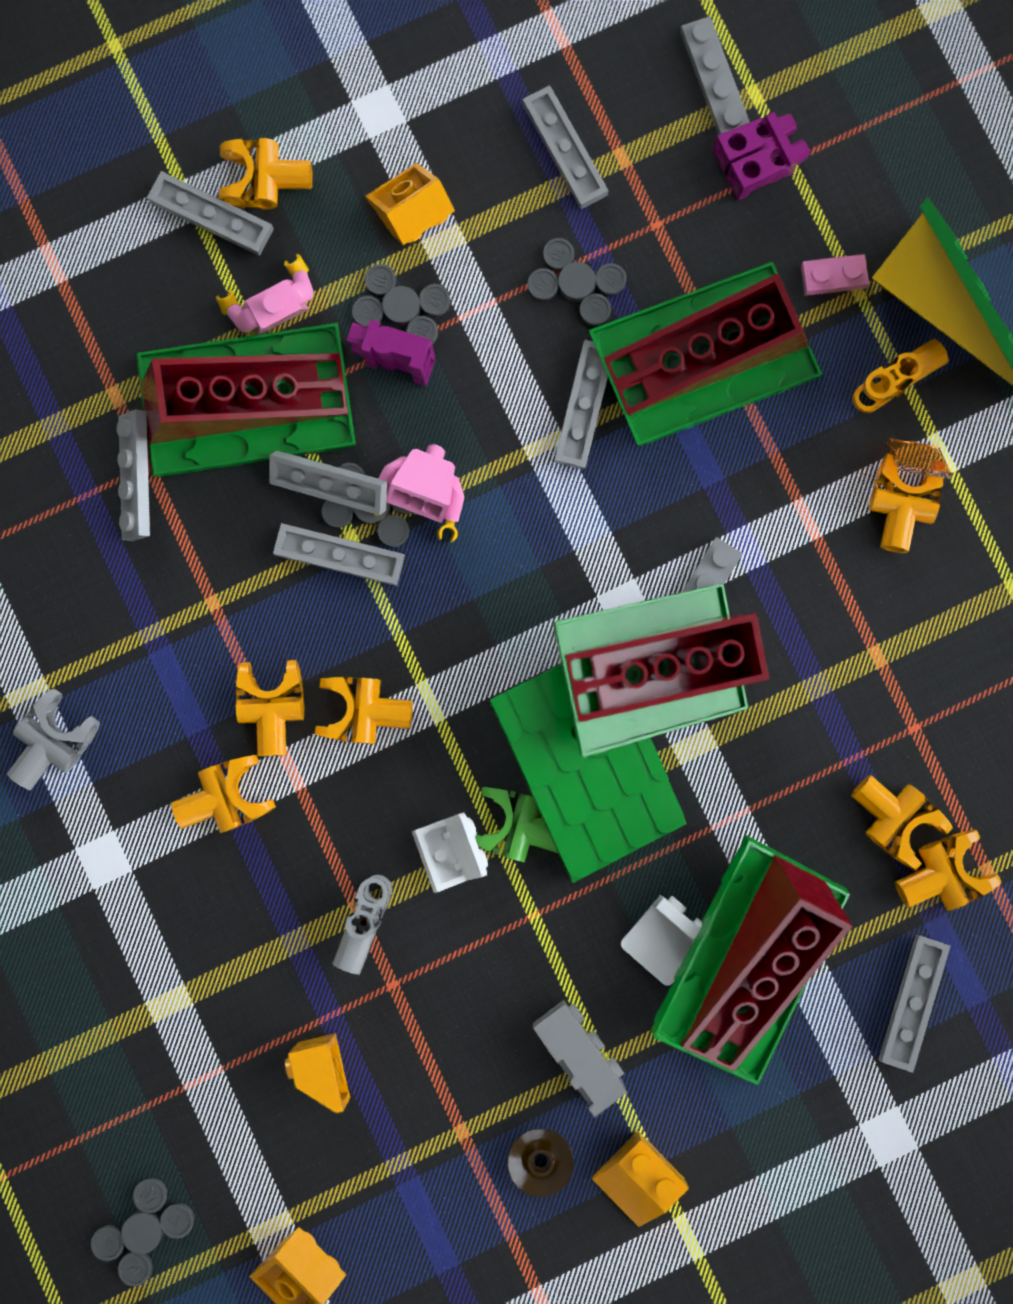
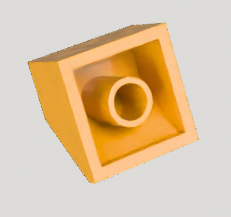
(411, 203)
(319, 1071)
(640, 1180)
(298, 1271)

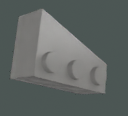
(581, 1056)

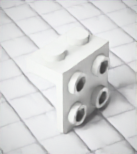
(450, 852)
(662, 938)

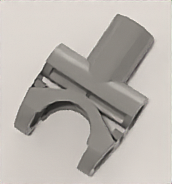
(46, 742)
(358, 938)

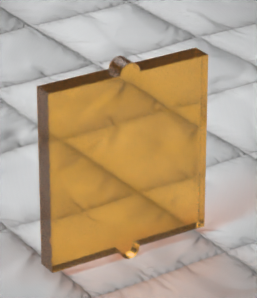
(919, 458)

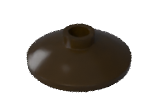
(535, 1178)

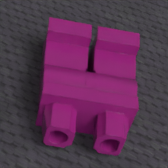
(759, 153)
(393, 350)

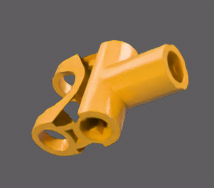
(265, 176)
(901, 374)
(902, 504)
(270, 708)
(365, 710)
(220, 798)
(897, 817)
(945, 874)

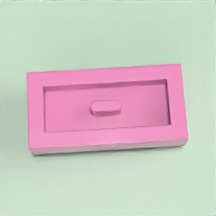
(834, 274)

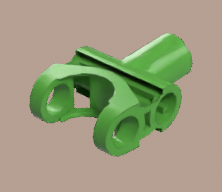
(522, 827)

